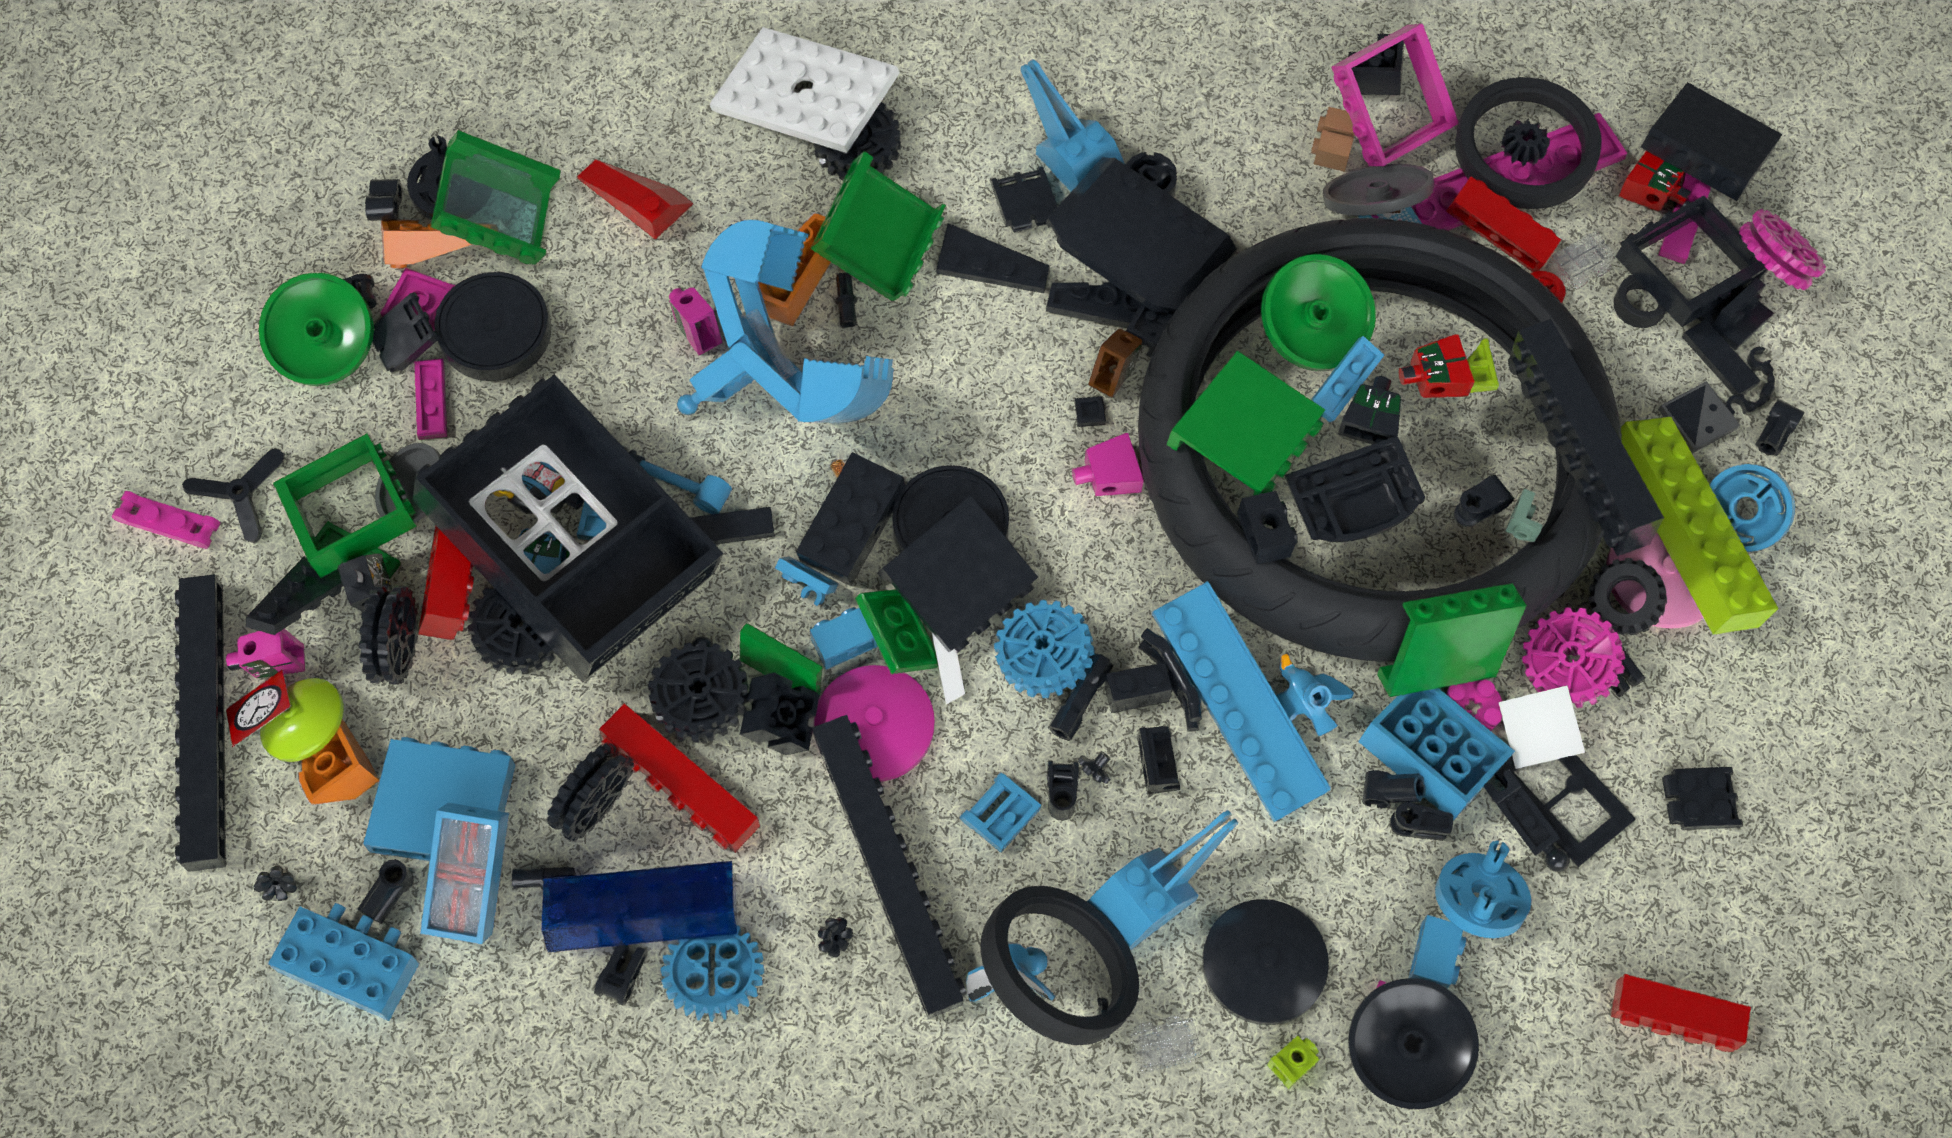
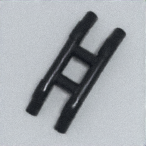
(1161, 651)

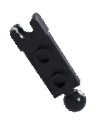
(1529, 822)

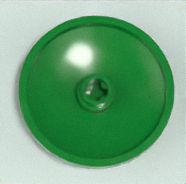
(1317, 311)
(316, 329)

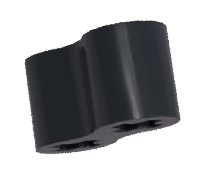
(383, 200)

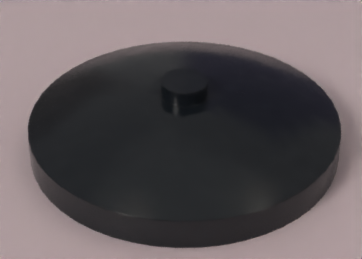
(1265, 962)
(1413, 1043)

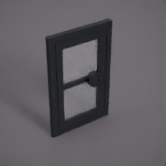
(1573, 803)

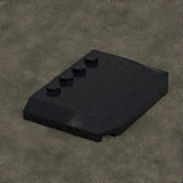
(1138, 236)

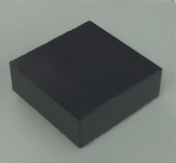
(1090, 411)

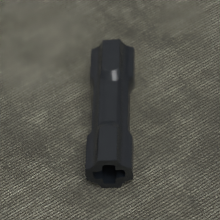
(1070, 714)

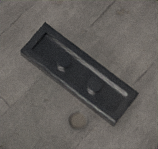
(1721, 358)
(737, 525)

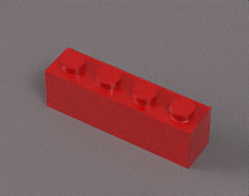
(1503, 224)
(1680, 1012)

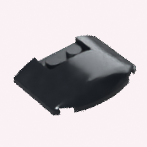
(1357, 492)

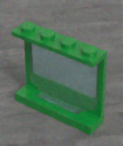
(494, 197)

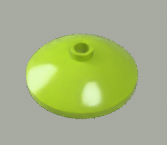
(307, 724)

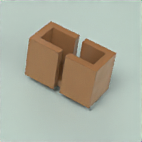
(1335, 141)

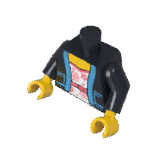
(541, 481)

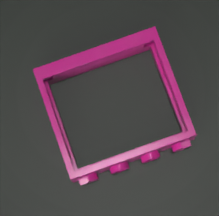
(1430, 83)

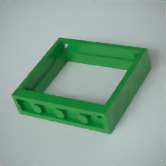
(326, 470)

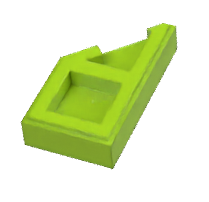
(1483, 368)

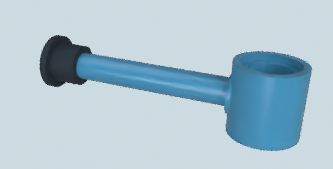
(709, 494)

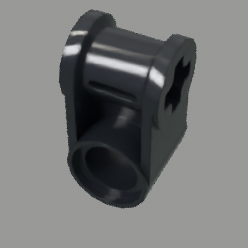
(1482, 501)
(1062, 784)

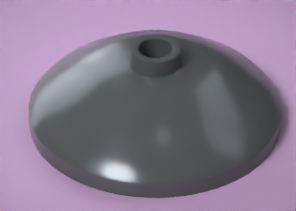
(406, 465)

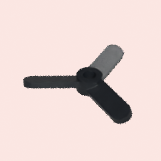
(243, 501)

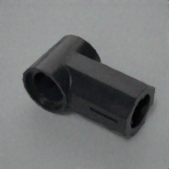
(1779, 425)
(1384, 788)
(385, 894)

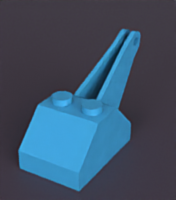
(1072, 143)
(1152, 889)

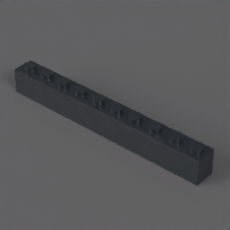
(201, 724)
(888, 868)

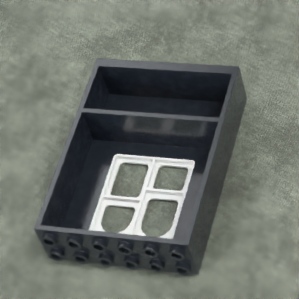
(607, 587)

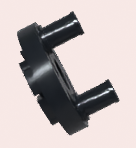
(430, 167)

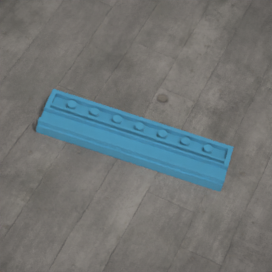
(1241, 701)

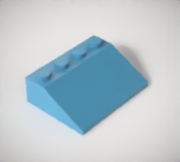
(1429, 738)

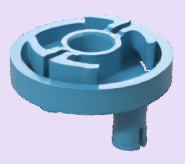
(1767, 525)
(1499, 888)

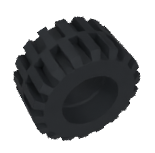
(1622, 571)

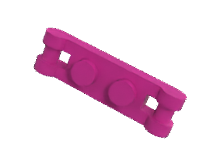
(166, 520)

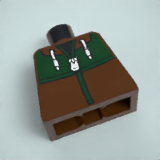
(1119, 350)

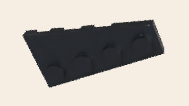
(982, 260)
(1092, 302)
(295, 593)

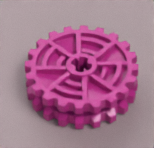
(1782, 249)
(1568, 634)

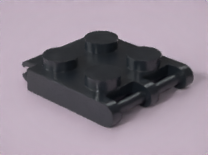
(1024, 199)
(403, 334)
(1702, 798)

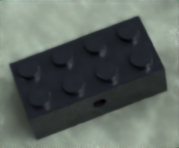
(850, 519)

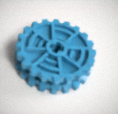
(1044, 649)

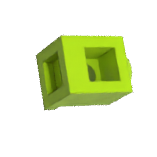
(1288, 1070)

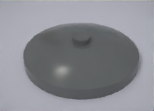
(1378, 189)

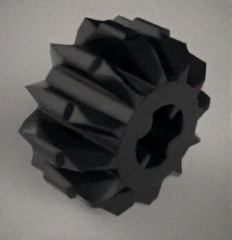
(1525, 142)

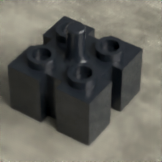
(779, 714)

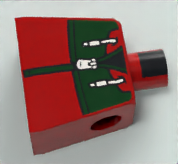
(1654, 183)
(1439, 369)

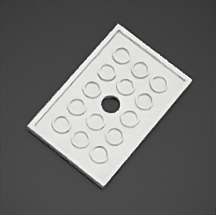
(828, 114)

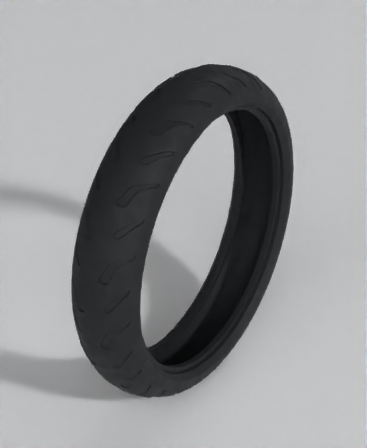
(1391, 259)

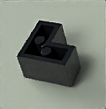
(1381, 72)

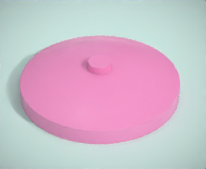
(1680, 606)

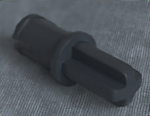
(846, 300)
(534, 877)

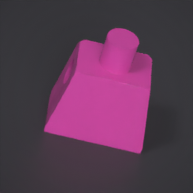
(1111, 468)

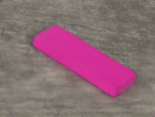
(430, 399)

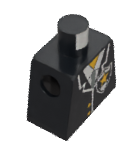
(361, 576)

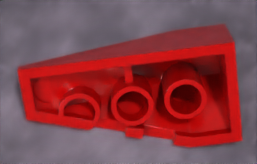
(640, 199)

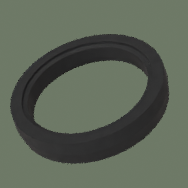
(1542, 93)
(1024, 1001)

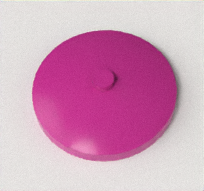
(890, 714)

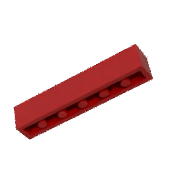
(680, 779)

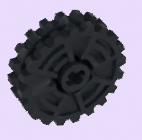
(878, 138)
(388, 634)
(501, 642)
(694, 669)
(590, 792)

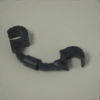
(1767, 390)

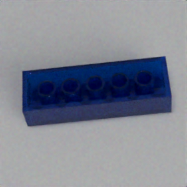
(639, 906)

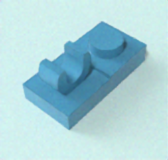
(796, 571)

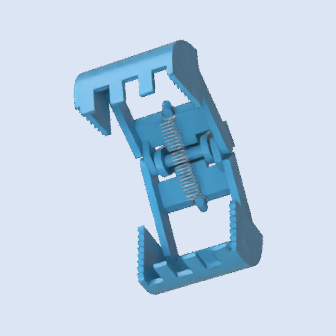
(824, 390)

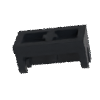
(1158, 760)

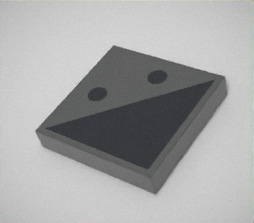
(1700, 416)

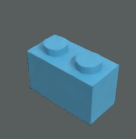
(842, 638)
(1437, 952)

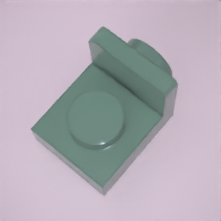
(1520, 522)

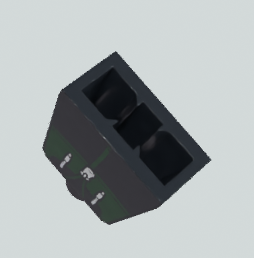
(1372, 413)

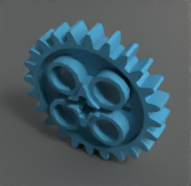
(684, 971)

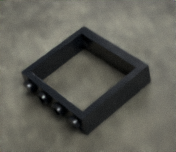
(1720, 231)

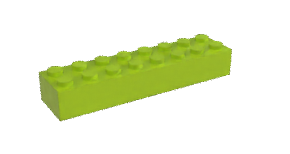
(1697, 529)

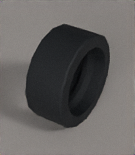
(1631, 315)

